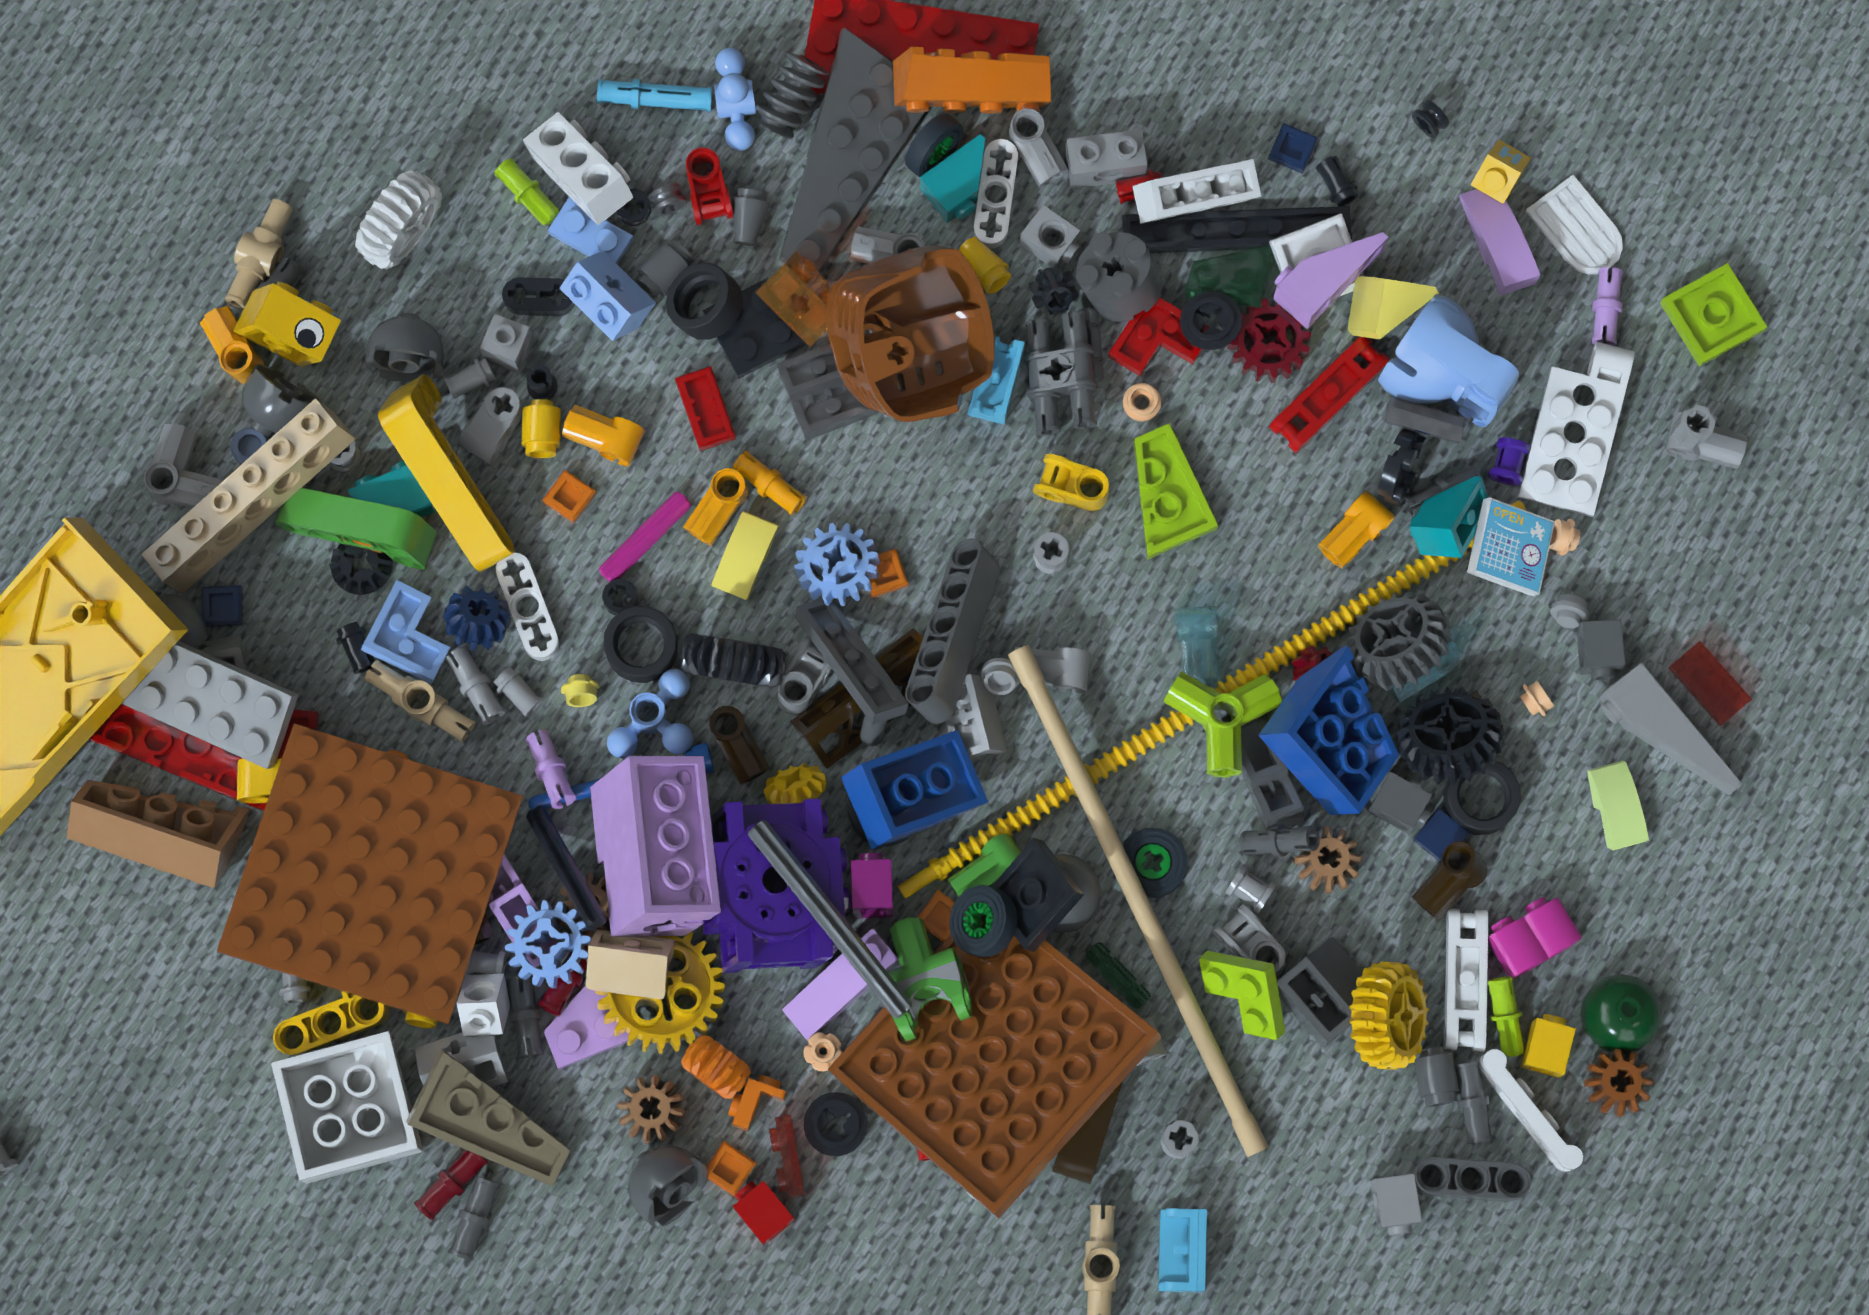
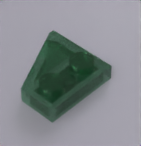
(1237, 275)

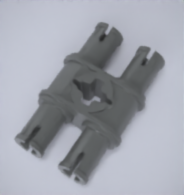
(1075, 382)

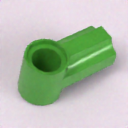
(985, 870)

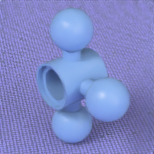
(734, 98)
(675, 737)

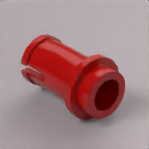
(1125, 188)

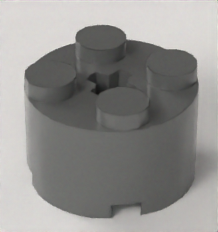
(1119, 276)

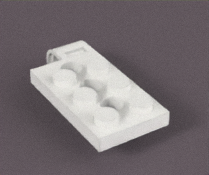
(1608, 379)

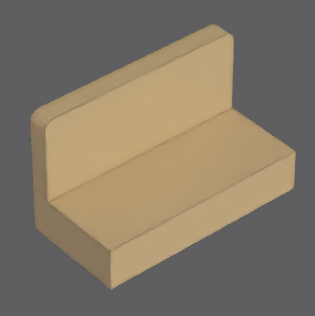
(629, 964)

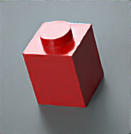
(762, 1211)

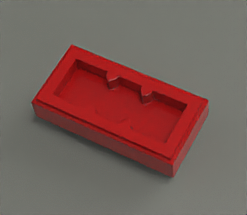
(705, 408)

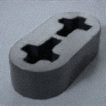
(536, 306)

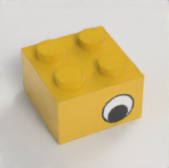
(288, 324)

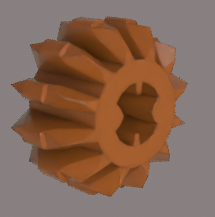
(1628, 1095)

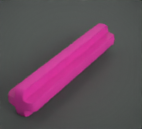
(645, 537)

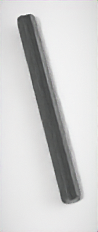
(830, 919)

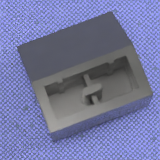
(1321, 991)

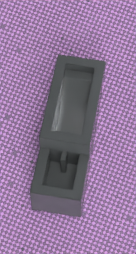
(1267, 779)

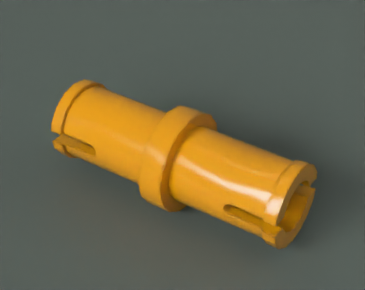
(769, 483)

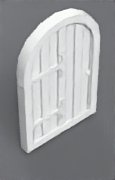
(1577, 227)

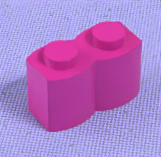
(1534, 937)

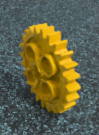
(693, 980)

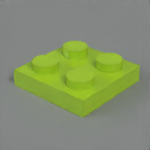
(1713, 314)

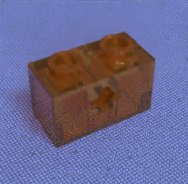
(785, 292)

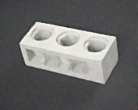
(579, 167)
(1196, 191)

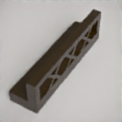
(840, 708)

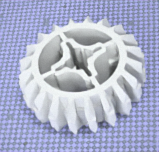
(398, 219)

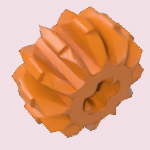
(716, 1066)

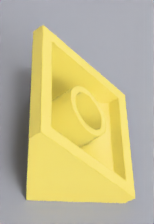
(1384, 304)

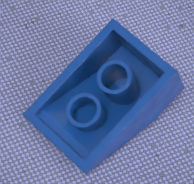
(913, 789)

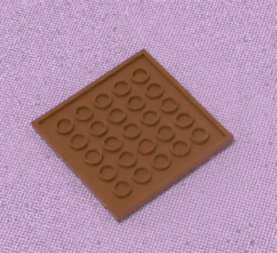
(370, 874)
(1008, 1084)

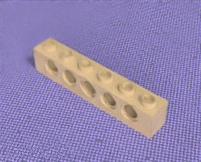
(248, 496)

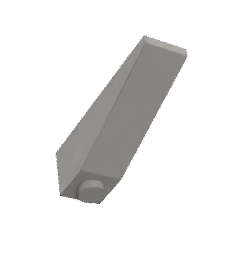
(1653, 716)

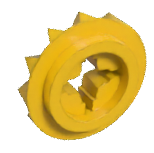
(795, 785)

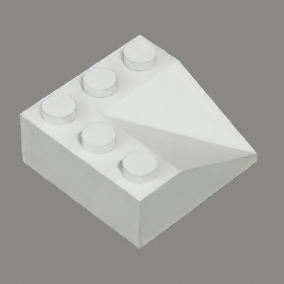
(346, 1107)

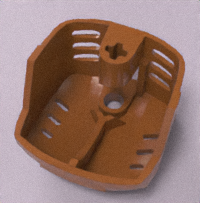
(921, 312)

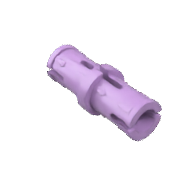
(1607, 306)
(550, 769)

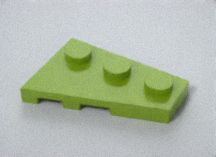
(1169, 493)

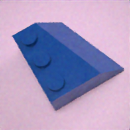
(1332, 736)

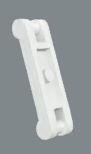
(1466, 979)
(1538, 1124)

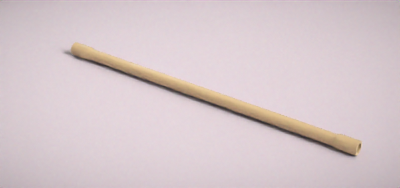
(1242, 1119)

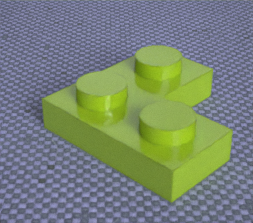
(1254, 987)

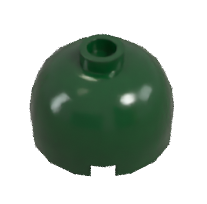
(1621, 1013)

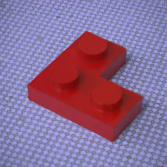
(1147, 333)

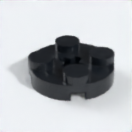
(1399, 468)

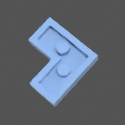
(583, 234)
(396, 639)

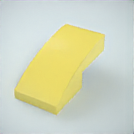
(745, 555)

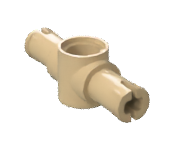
(258, 253)
(405, 688)
(1103, 1244)

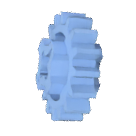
(847, 575)
(547, 927)

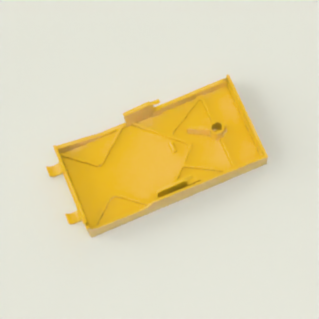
(71, 650)

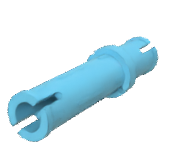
(654, 95)

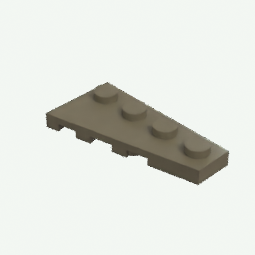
(479, 1119)

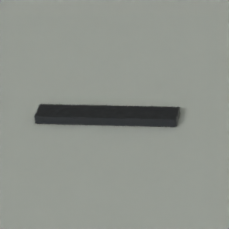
(1226, 228)

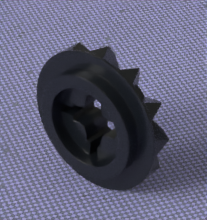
(1208, 305)
(365, 580)
(839, 1105)

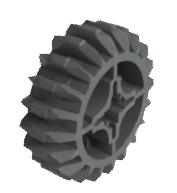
(1399, 640)

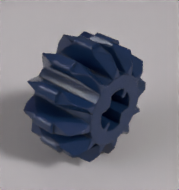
(477, 617)

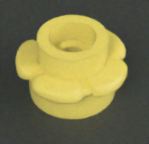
(580, 690)

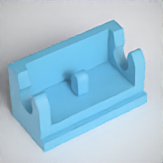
(993, 397)
(1182, 1250)

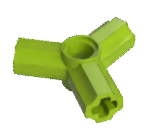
(1223, 738)

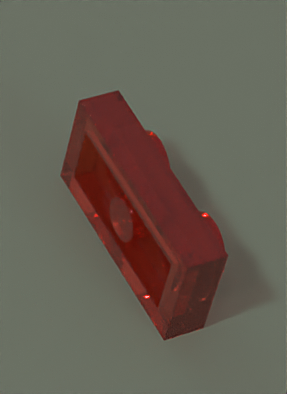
(1710, 683)
(783, 1140)

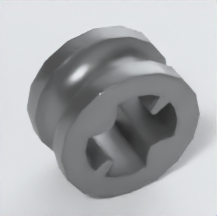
(667, 199)

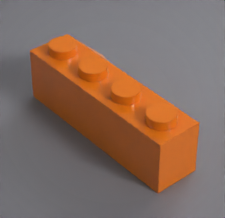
(970, 81)

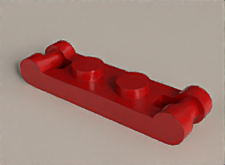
(1329, 393)

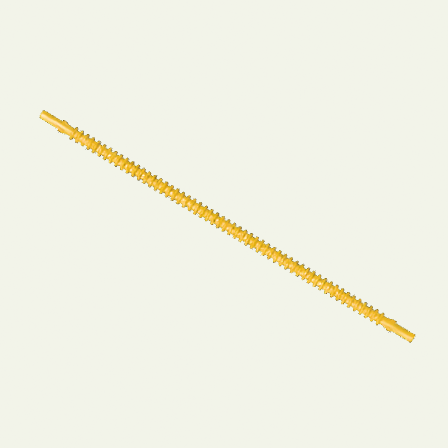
(940, 867)

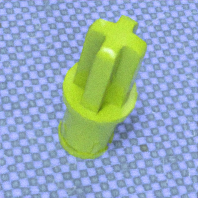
(526, 191)
(1506, 1015)

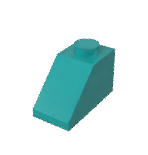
(956, 181)
(1449, 519)

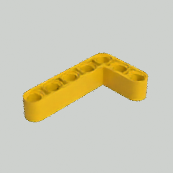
(438, 470)
(312, 1024)

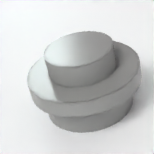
(1570, 611)
(999, 676)

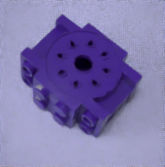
(767, 927)

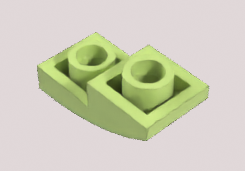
(1619, 805)

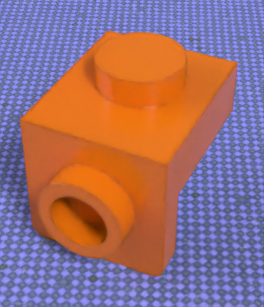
(745, 1105)

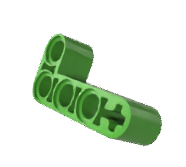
(336, 517)

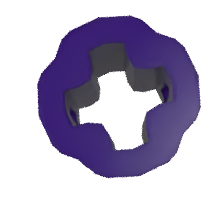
(1509, 461)

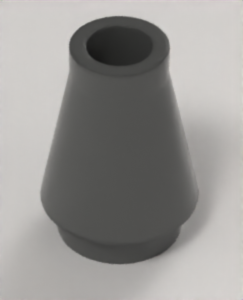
(749, 214)

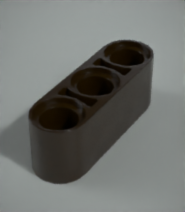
(1083, 1150)

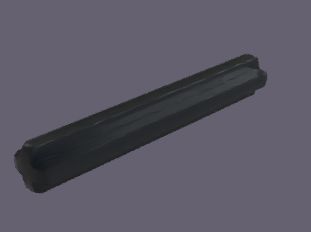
(566, 868)

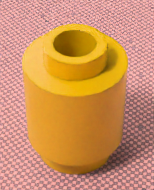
(541, 429)

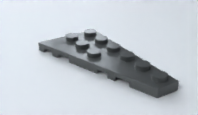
(849, 148)

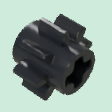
(1053, 289)

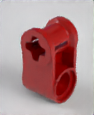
(708, 193)

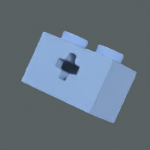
(607, 295)

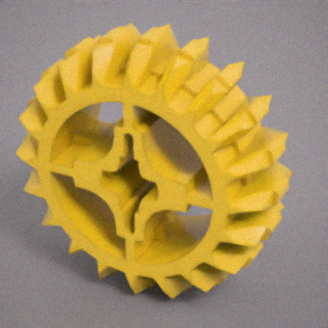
(1388, 1015)

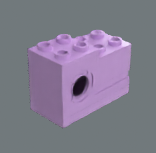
(656, 845)

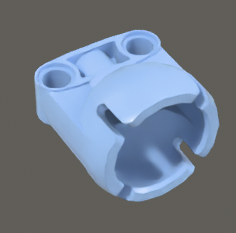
(1445, 363)

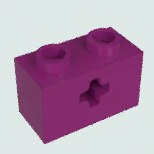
(871, 886)

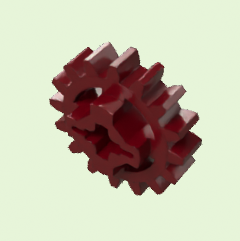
(1279, 351)

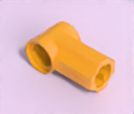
(229, 346)
(611, 437)
(714, 509)
(1361, 523)

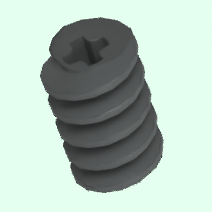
(791, 95)

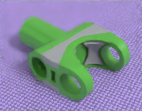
(926, 975)

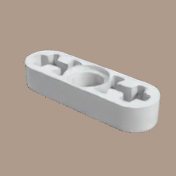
(1009, 169)
(527, 636)

